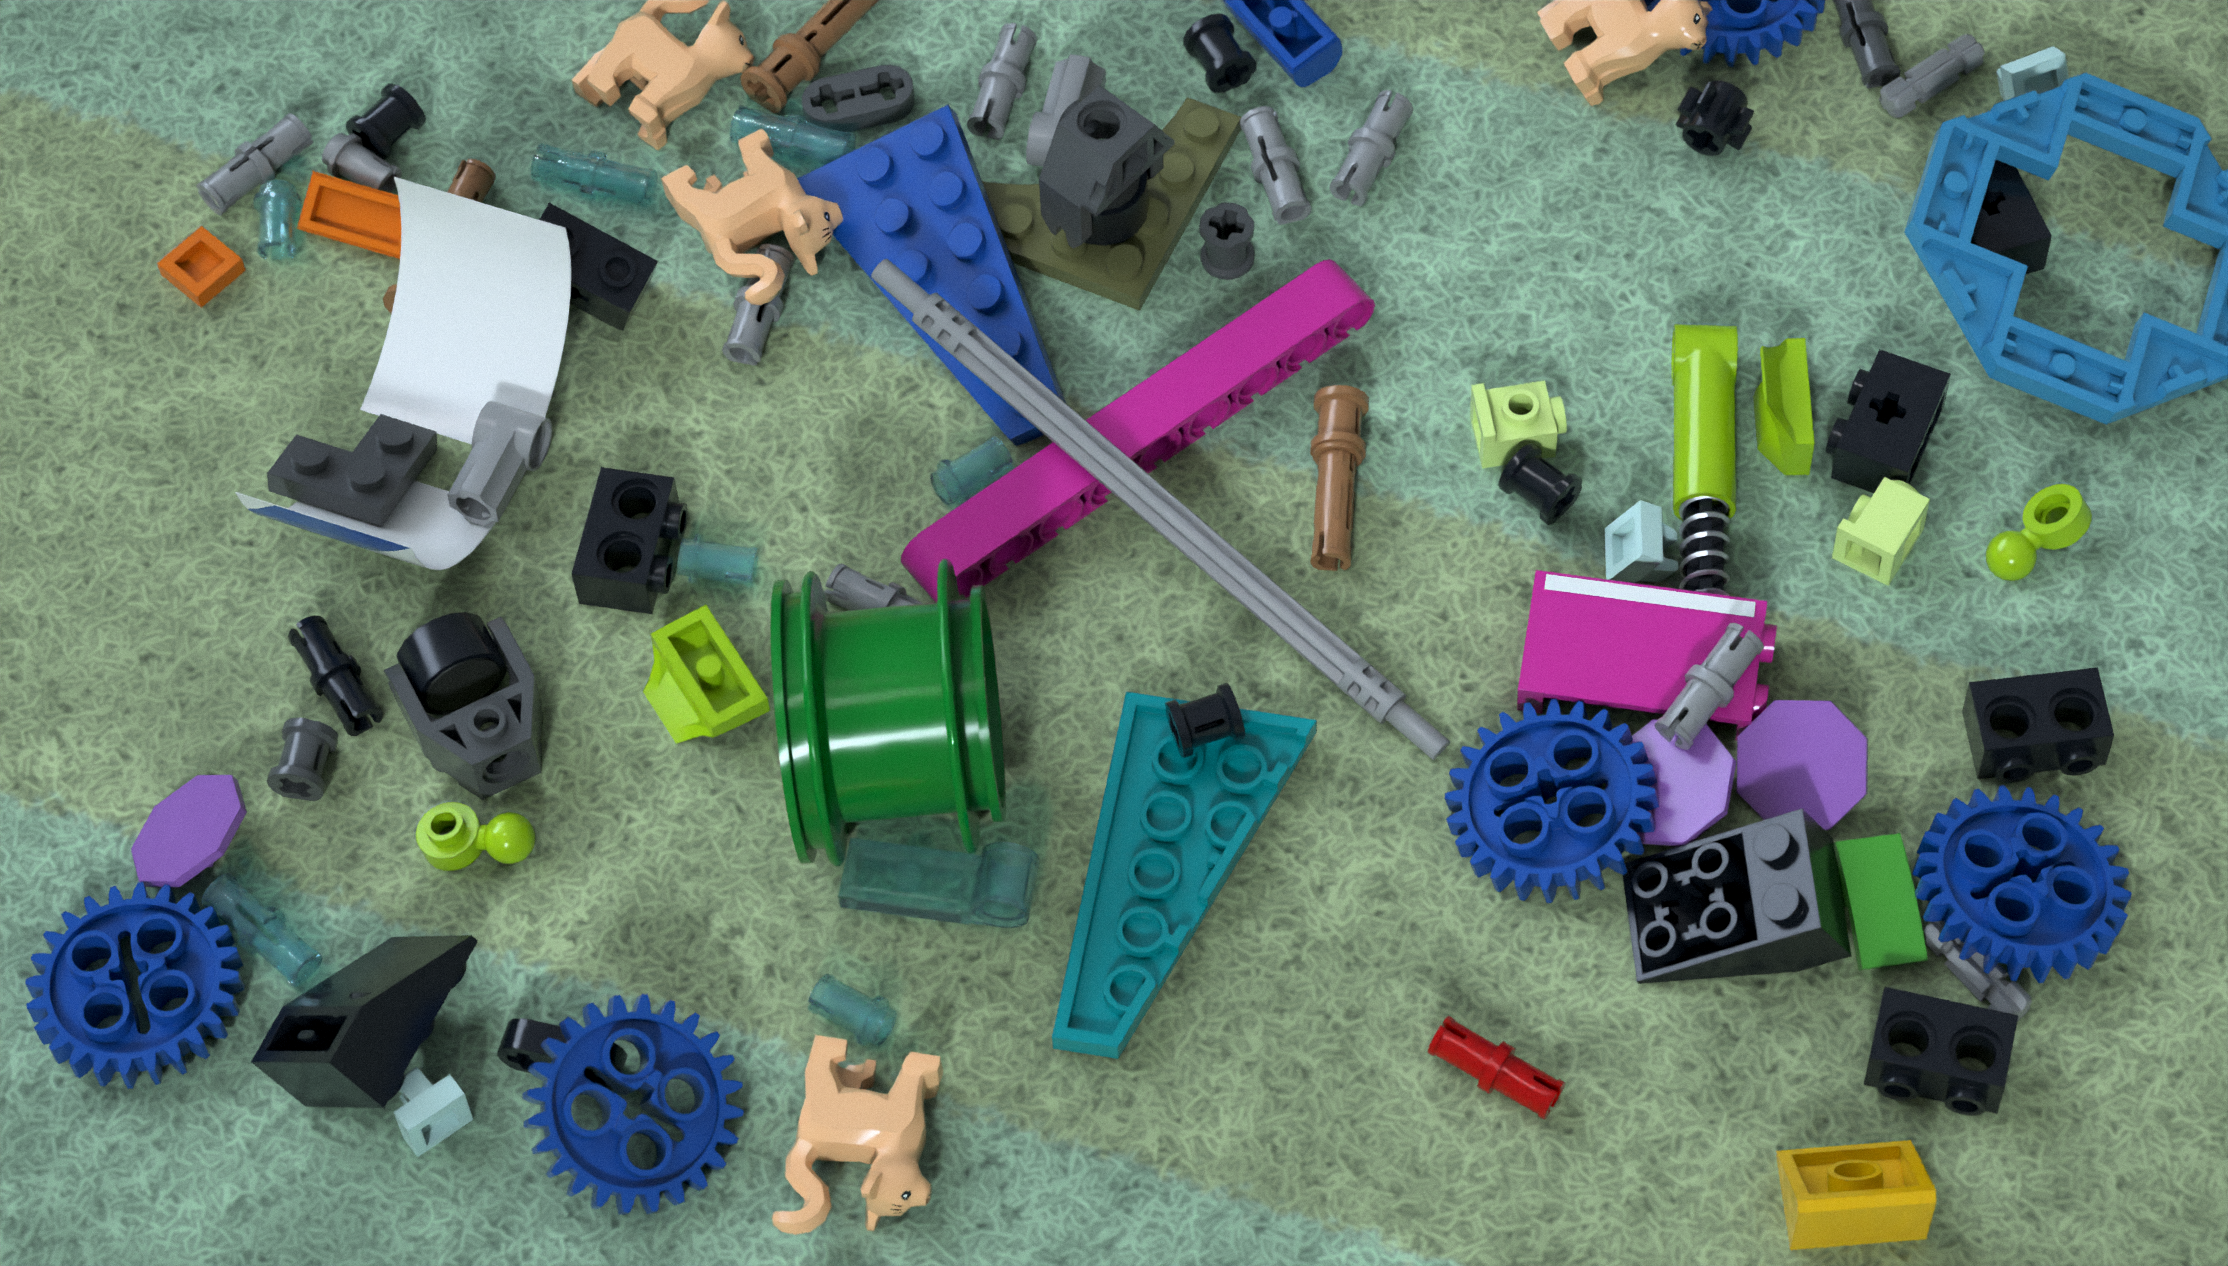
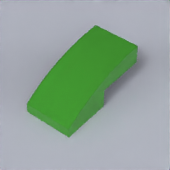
(1880, 901)

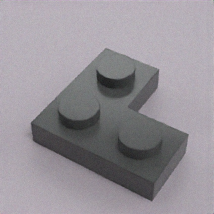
(359, 482)

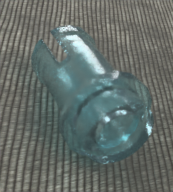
(277, 211)
(961, 477)
(717, 561)
(865, 1017)

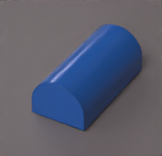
(1291, 36)

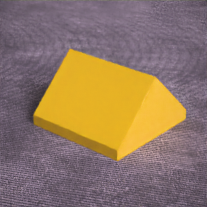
(1855, 1194)

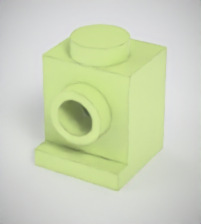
(1513, 417)
(1881, 530)

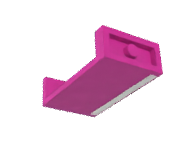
(1633, 645)

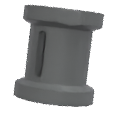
(1227, 239)
(303, 759)

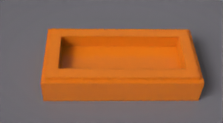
(352, 214)

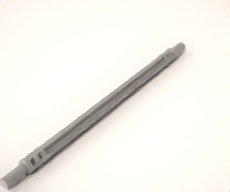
(1161, 509)

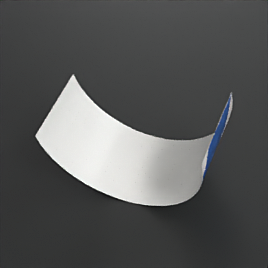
(469, 325)

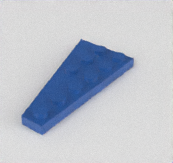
(928, 213)

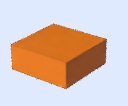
(201, 266)

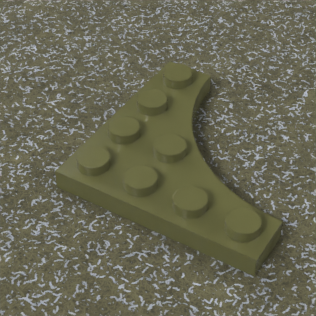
(1129, 268)

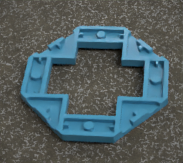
(1985, 286)

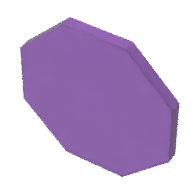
(1804, 759)
(1690, 785)
(188, 830)

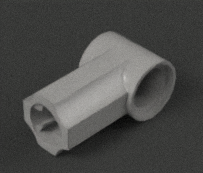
(1070, 81)
(503, 448)

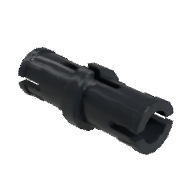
(335, 675)

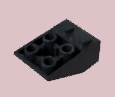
(1738, 903)
(363, 1024)

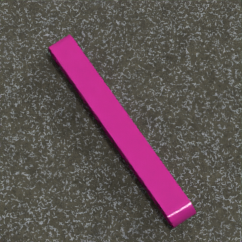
(1146, 424)

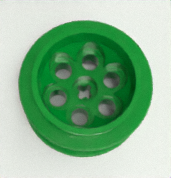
(885, 713)

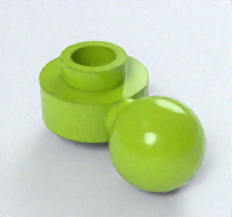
(2051, 521)
(506, 837)

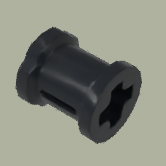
(1219, 53)
(387, 120)
(1540, 483)
(1205, 720)

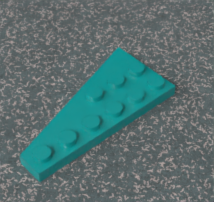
(1161, 858)

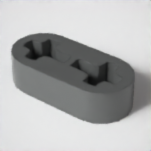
(859, 98)

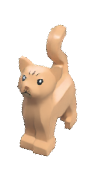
(1626, 36)
(662, 66)
(751, 211)
(863, 1126)

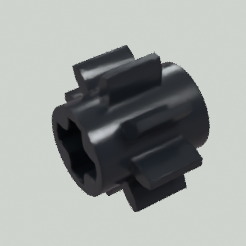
(1714, 118)

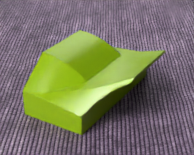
(1785, 408)
(701, 679)

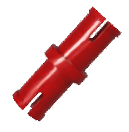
(1496, 1067)

